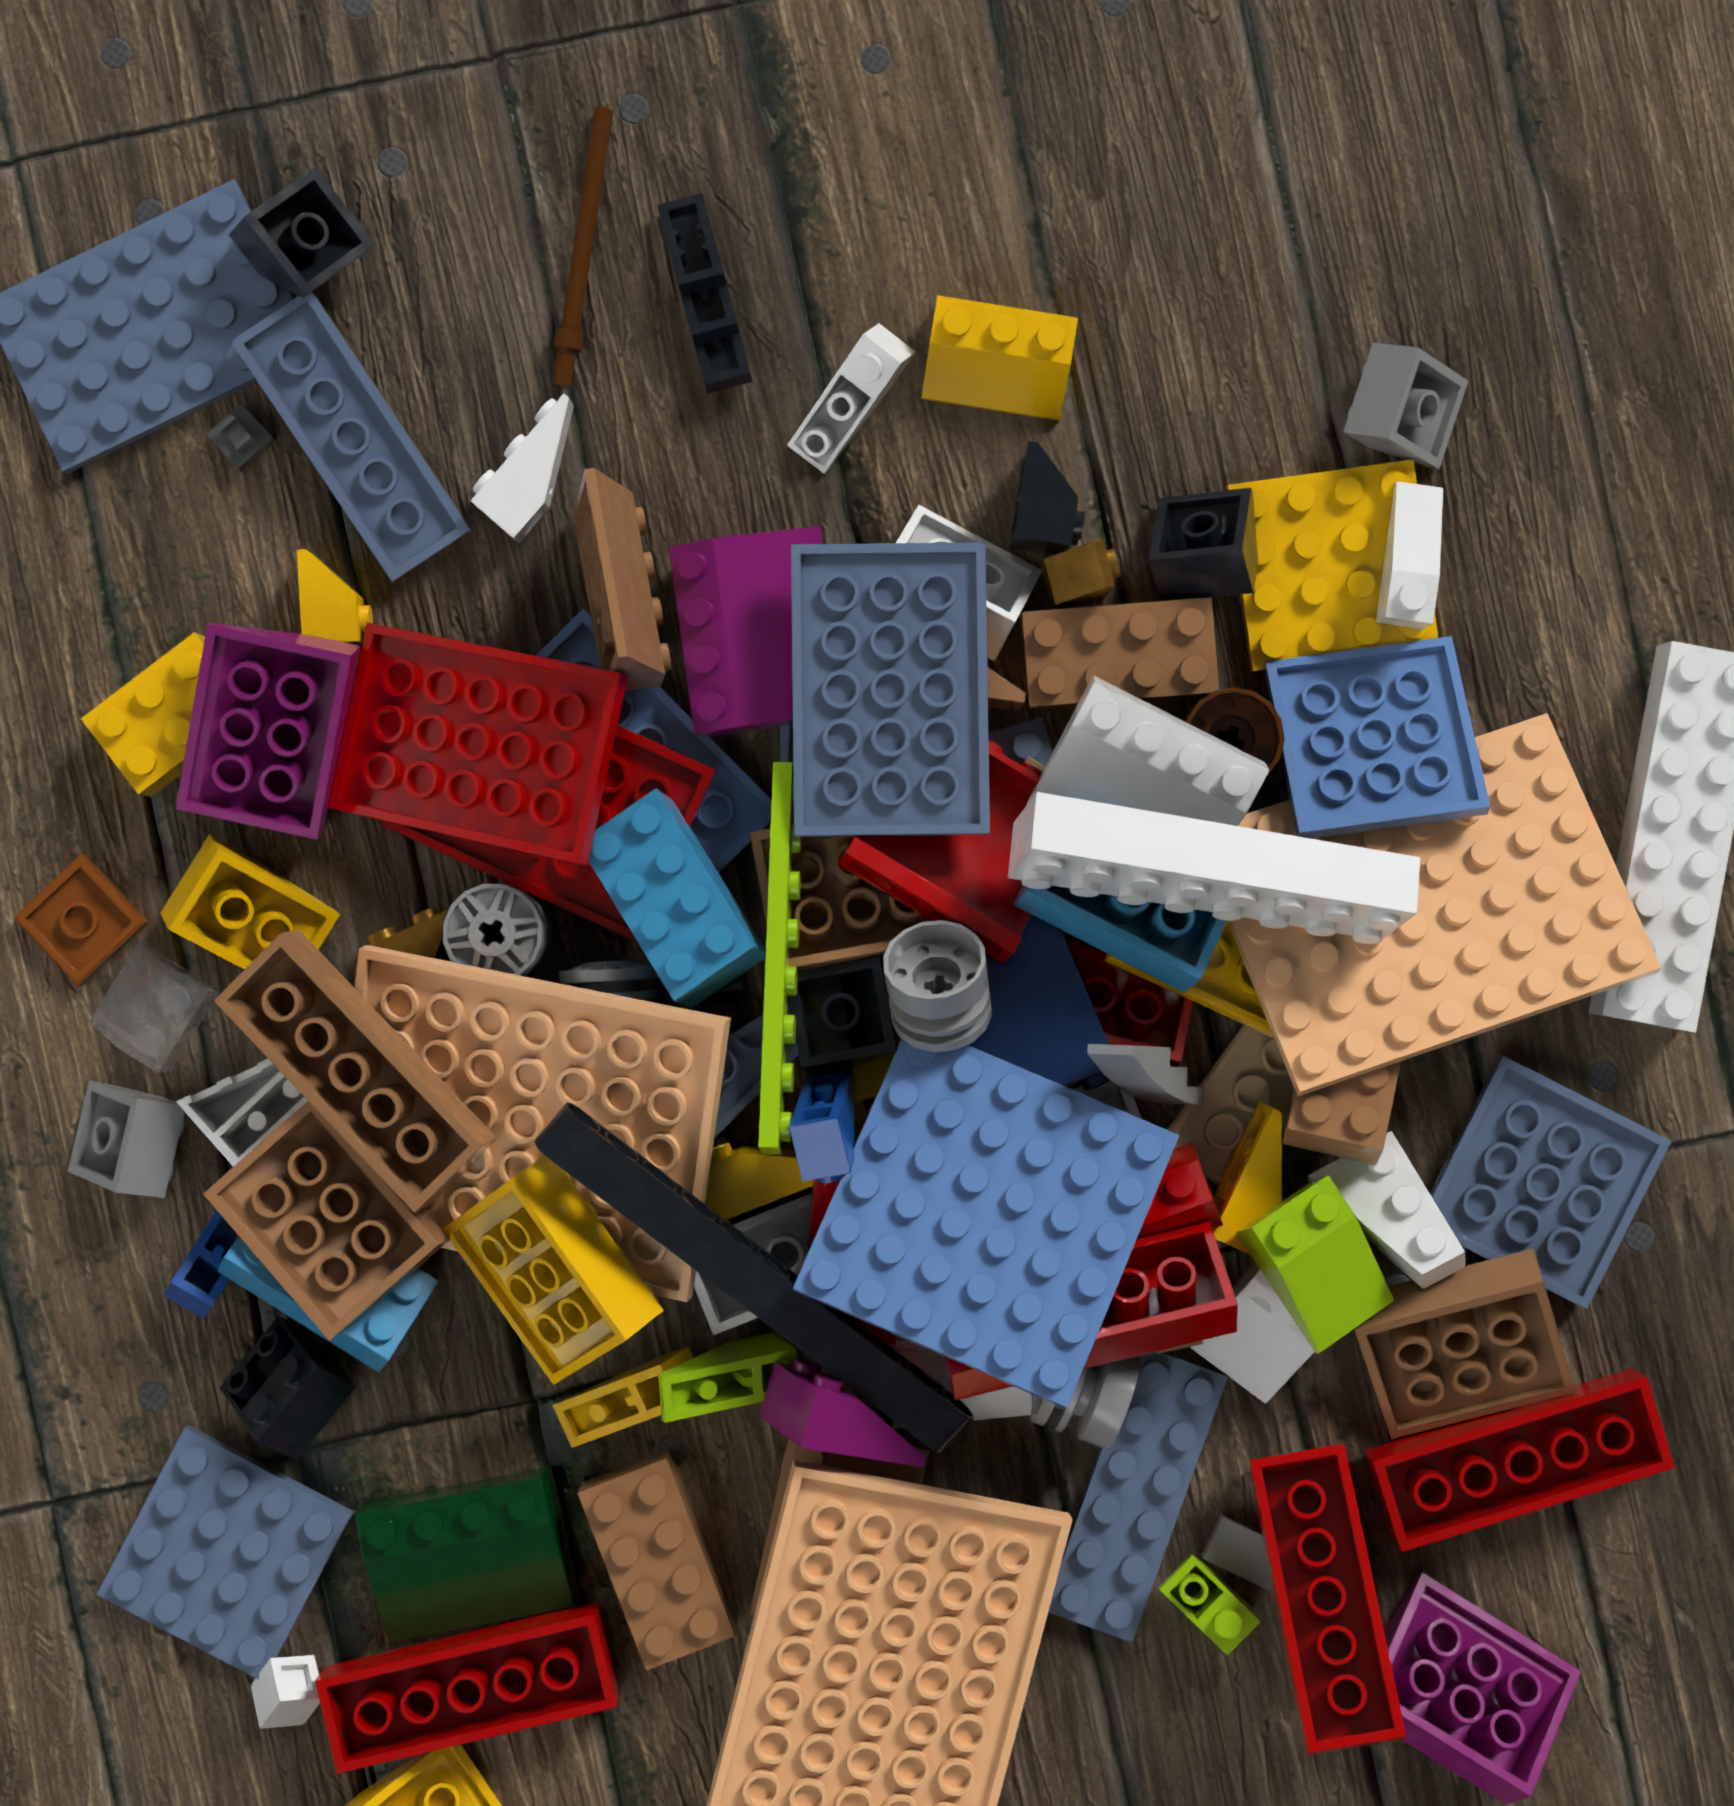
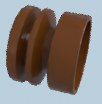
(1248, 714)

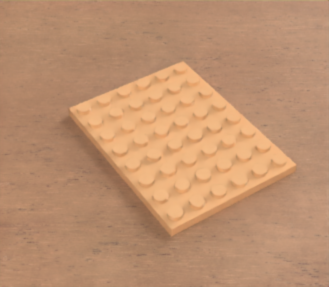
(1506, 926)
(532, 1045)
(888, 1645)

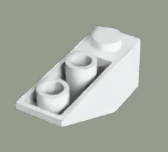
(851, 396)
(525, 483)

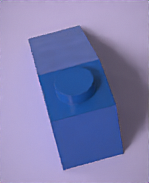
(825, 1126)
(197, 1280)

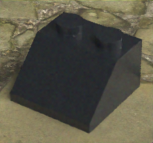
(301, 235)
(1045, 507)
(1204, 545)
(842, 1016)

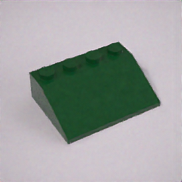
(465, 1555)

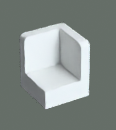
(286, 1691)

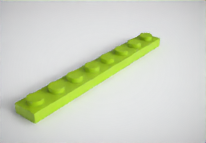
(780, 978)

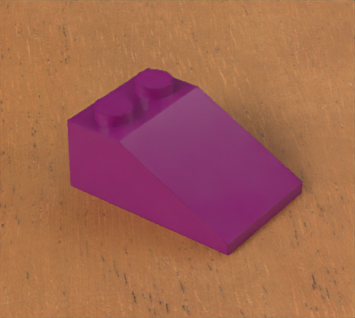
(825, 1417)

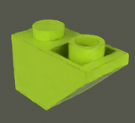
(1210, 1603)

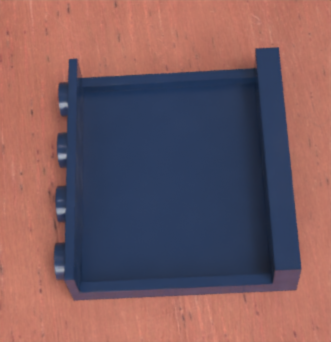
(1042, 1011)

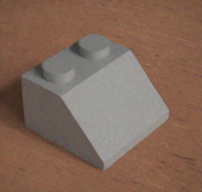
(1405, 404)
(126, 1140)

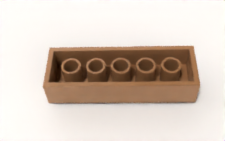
(355, 1069)

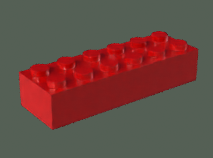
(1166, 1298)
(1518, 1460)
(1326, 1600)
(468, 1687)

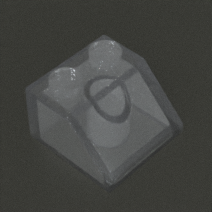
(153, 1008)

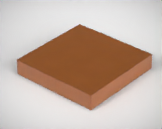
(81, 920)

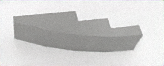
(1146, 1073)

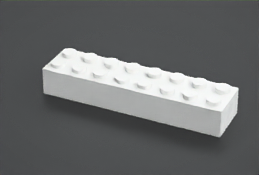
(1678, 832)
(1212, 868)

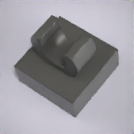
(241, 437)

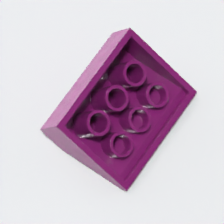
(738, 628)
(267, 728)
(1475, 1690)

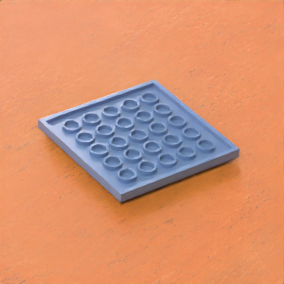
(987, 1216)

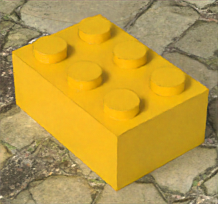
(150, 718)

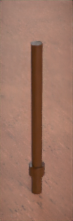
(569, 337)

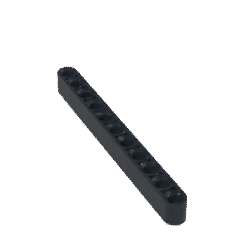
(752, 1277)

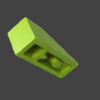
(722, 1377)

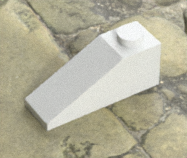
(1412, 557)

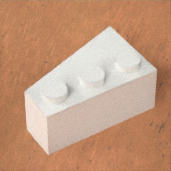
(243, 1109)
(1398, 1213)

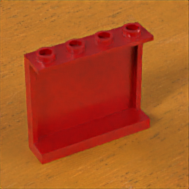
(958, 875)

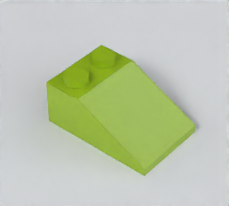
(1318, 1262)

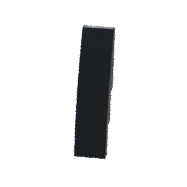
(704, 293)

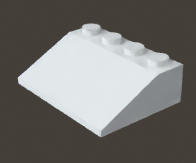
(1148, 760)

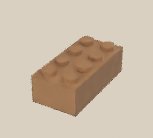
(1139, 647)
(1345, 1117)
(657, 1559)

